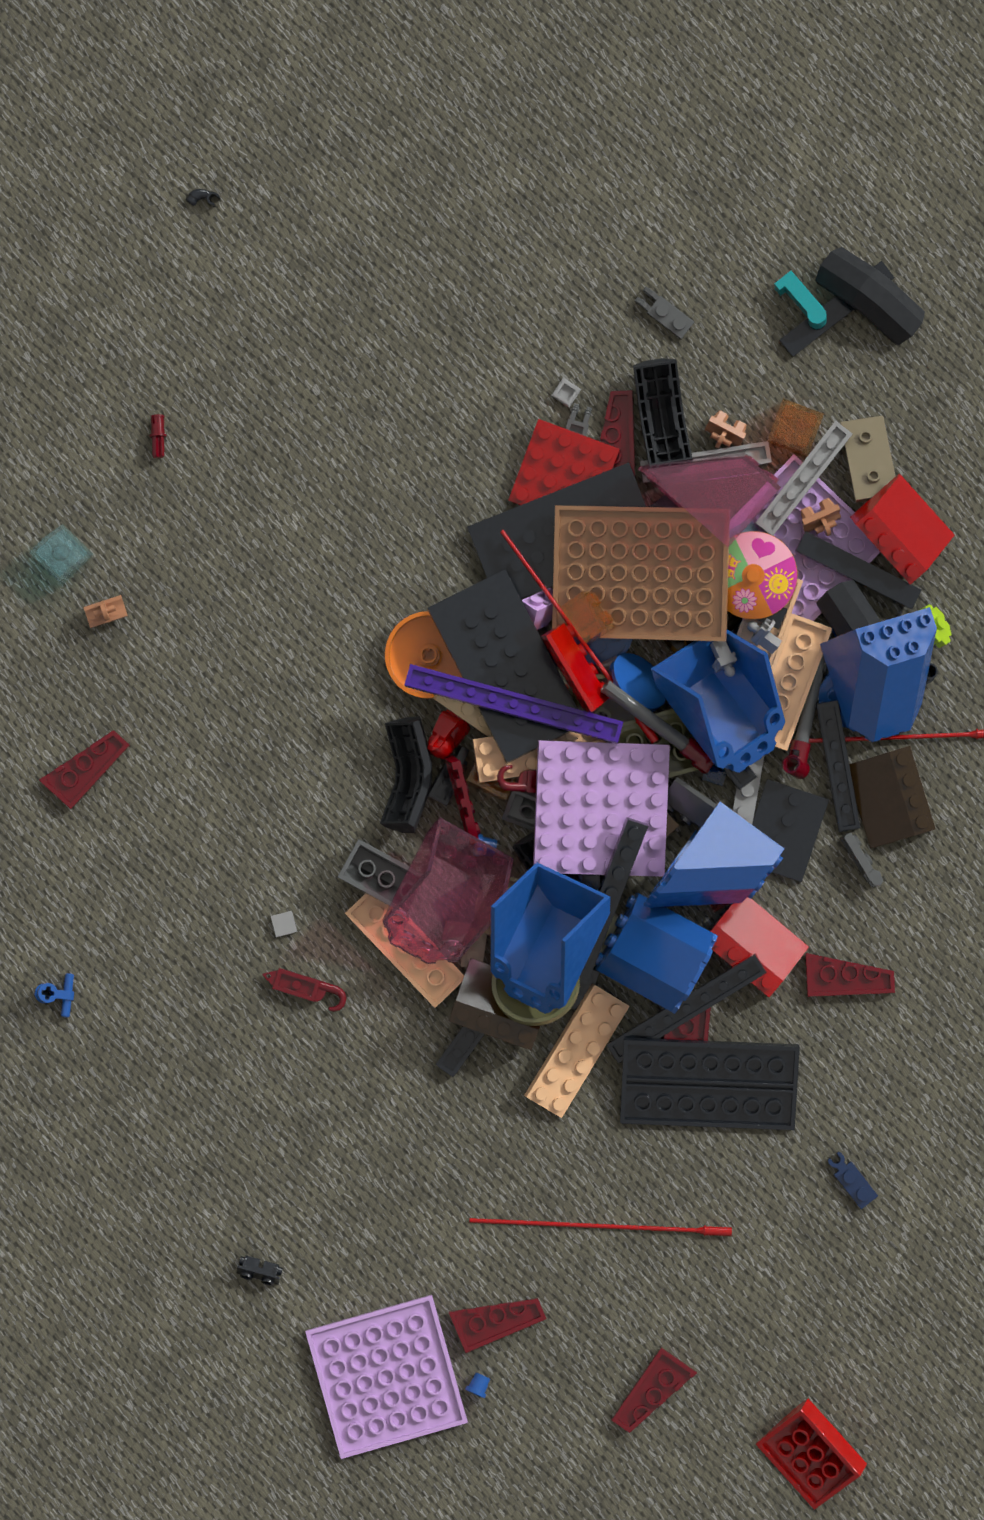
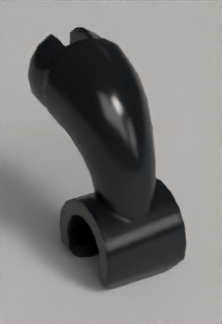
(198, 194)

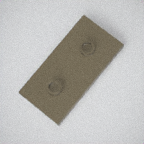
(868, 457)

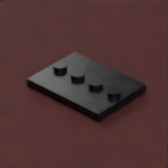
(793, 822)

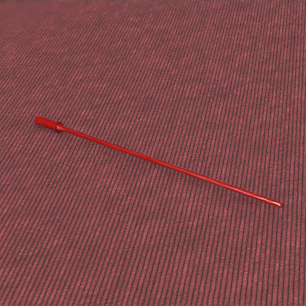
(647, 731)
(975, 734)
(705, 1230)

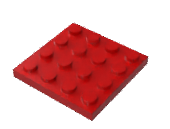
(559, 460)

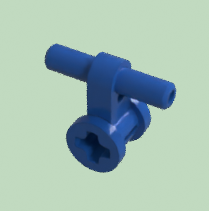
(66, 994)

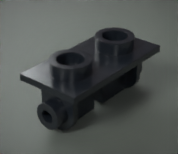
(250, 1269)

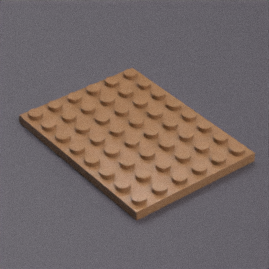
(648, 567)

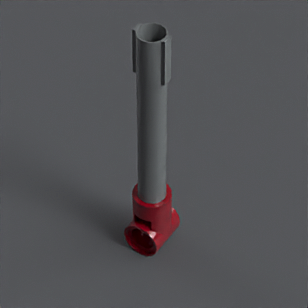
(688, 746)
(800, 746)

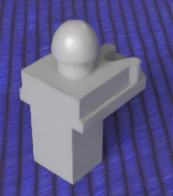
(763, 636)
(724, 658)

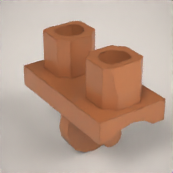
(724, 432)
(822, 520)
(105, 611)

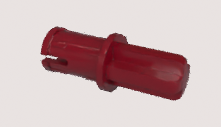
(157, 435)

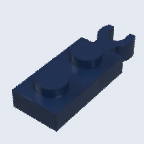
(853, 1182)

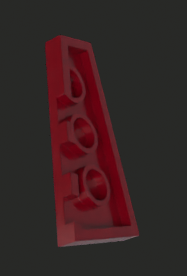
(619, 427)
(81, 772)
(461, 792)
(839, 977)
(491, 1322)
(656, 1384)

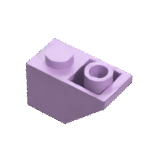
(539, 608)

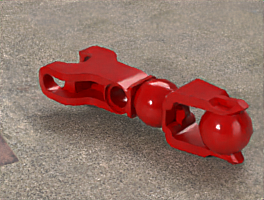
(447, 734)

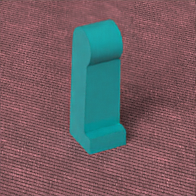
(802, 298)

